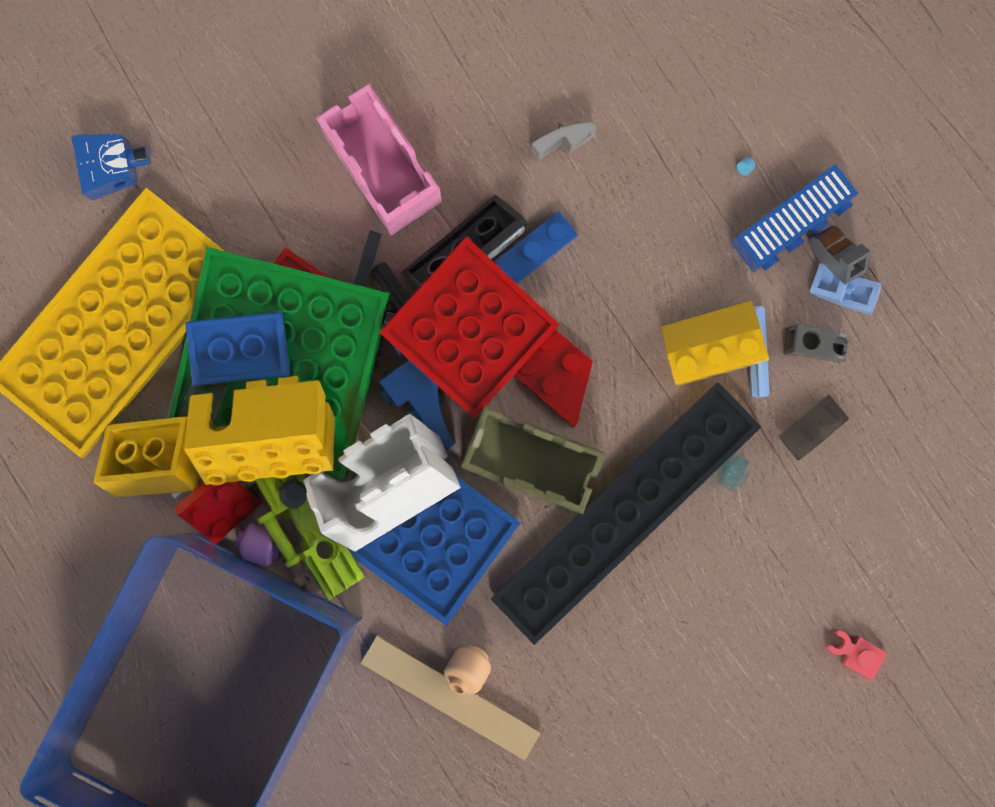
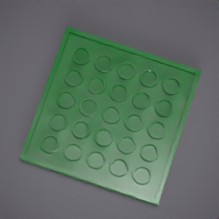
(328, 332)

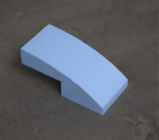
(857, 295)

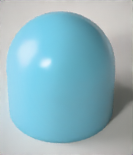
(745, 166)

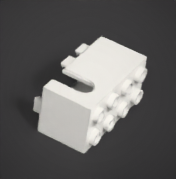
(396, 479)

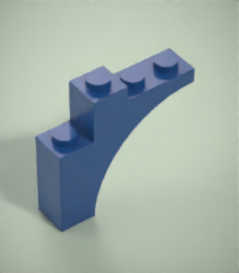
(412, 385)

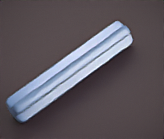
(759, 373)

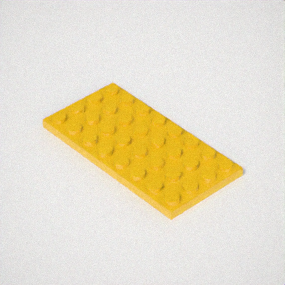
(108, 325)

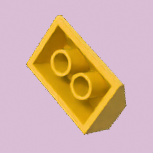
(714, 343)
(145, 459)

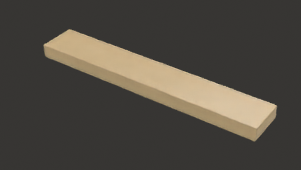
(434, 689)

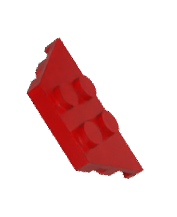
(558, 376)

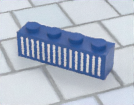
(794, 218)

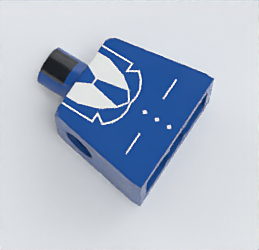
(107, 163)

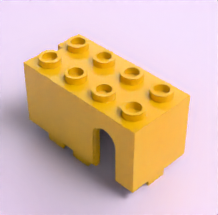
(270, 433)

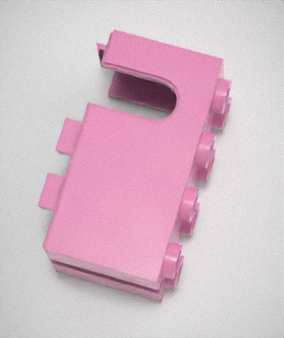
(380, 159)

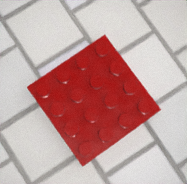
(469, 327)

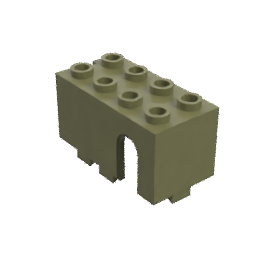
(533, 460)

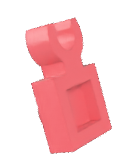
(860, 655)

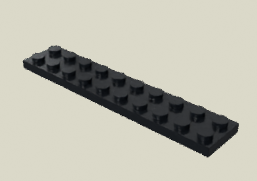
(625, 513)

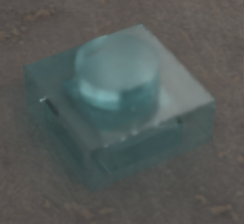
(735, 474)

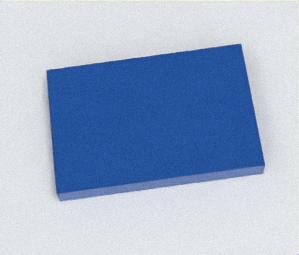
(237, 348)

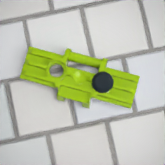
(289, 499)

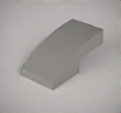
(570, 136)

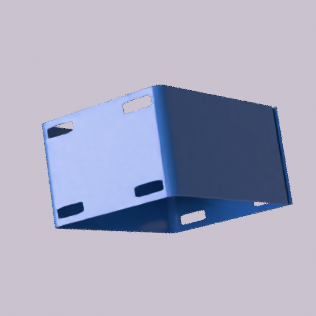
(51, 767)

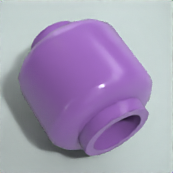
(257, 545)

